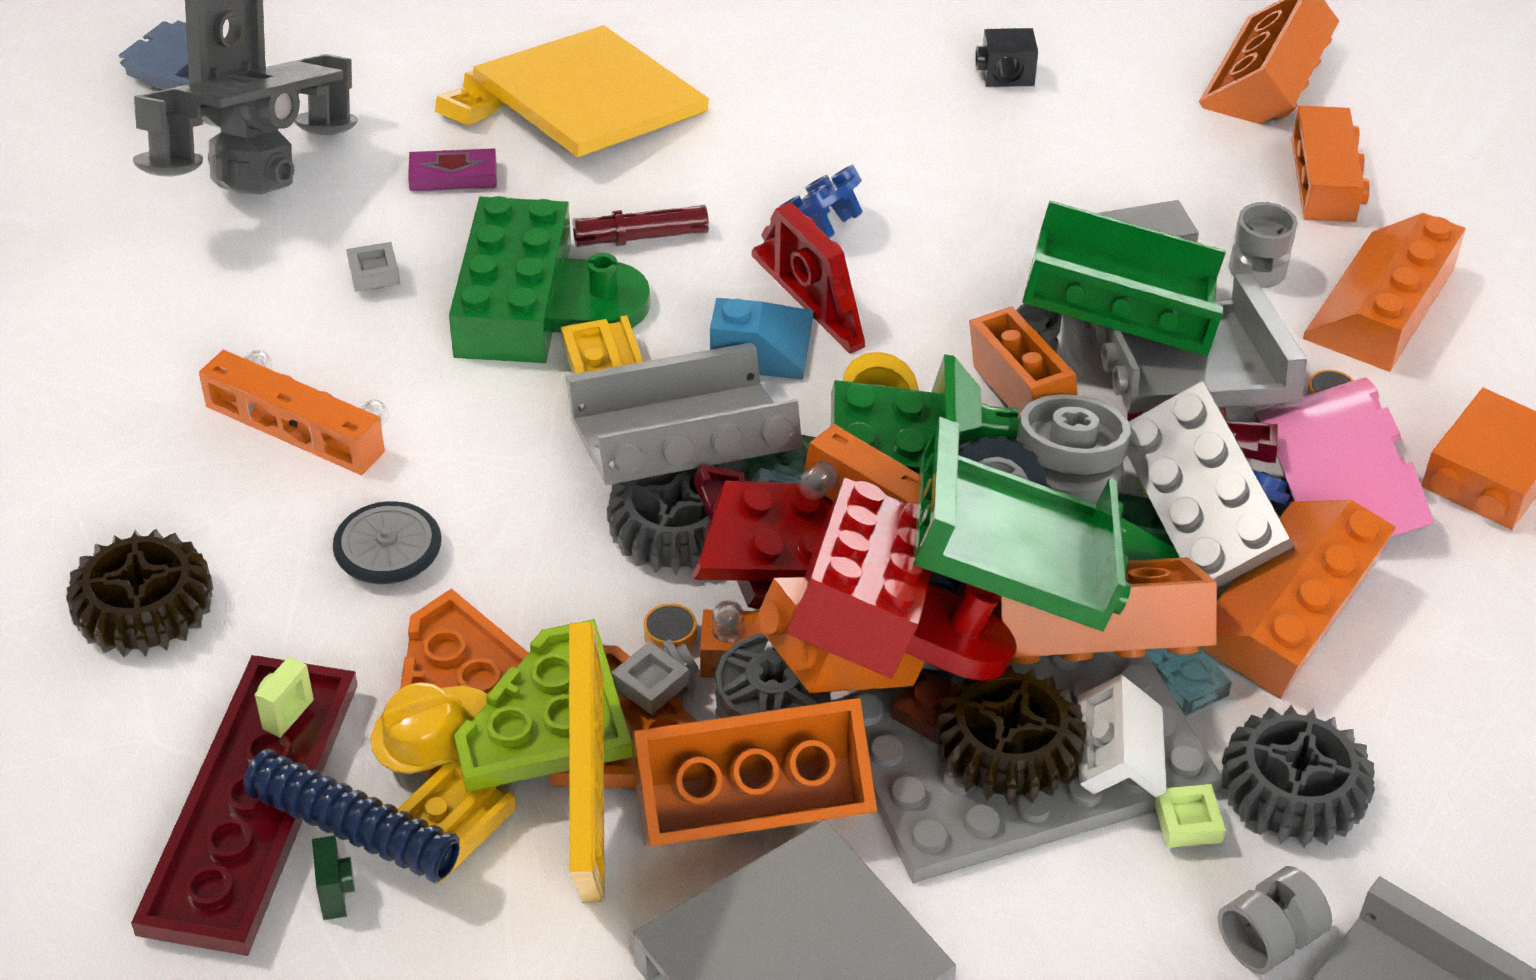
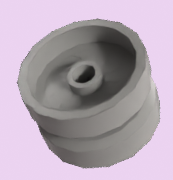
(1076, 442)

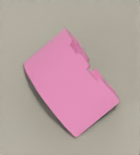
(1344, 449)

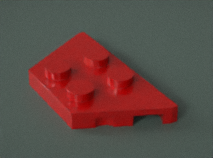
(812, 273)
(760, 532)

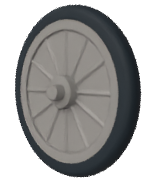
(387, 542)

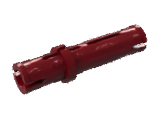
(642, 225)

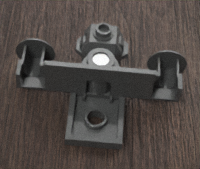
(243, 98)

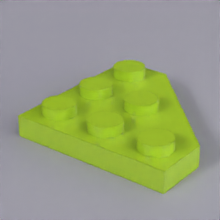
(526, 718)

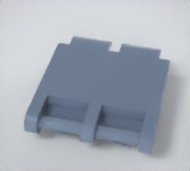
(162, 58)

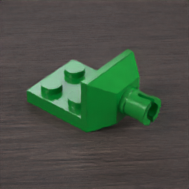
(904, 419)

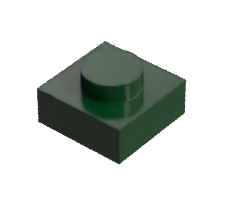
(332, 877)

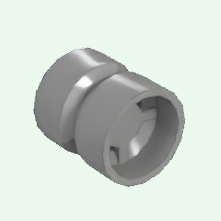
(1263, 242)
(1275, 919)

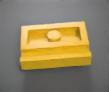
(600, 345)
(467, 814)

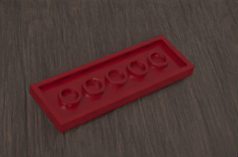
(225, 844)

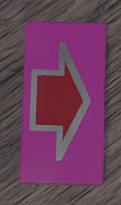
(452, 169)

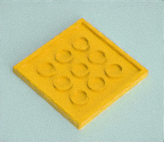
(590, 90)
(586, 763)

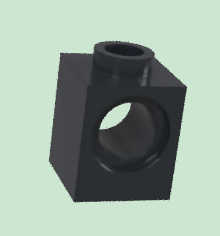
(1020, 52)

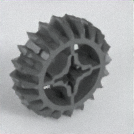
(659, 520)
(1332, 780)

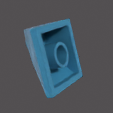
(775, 330)

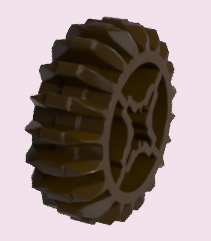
(139, 592)
(1032, 756)

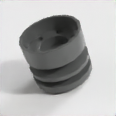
(758, 680)

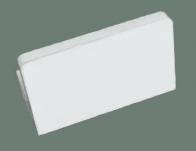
(1122, 738)

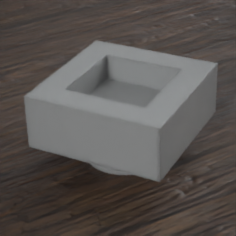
(373, 266)
(650, 677)

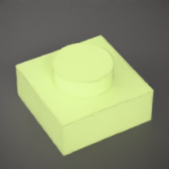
(284, 696)
(1190, 816)

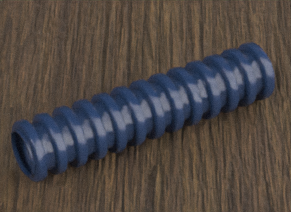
(351, 815)

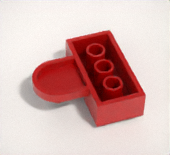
(875, 605)

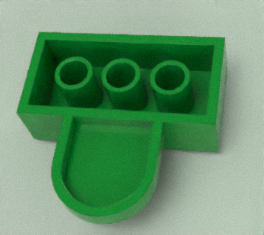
(524, 287)

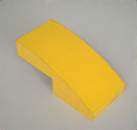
(469, 103)

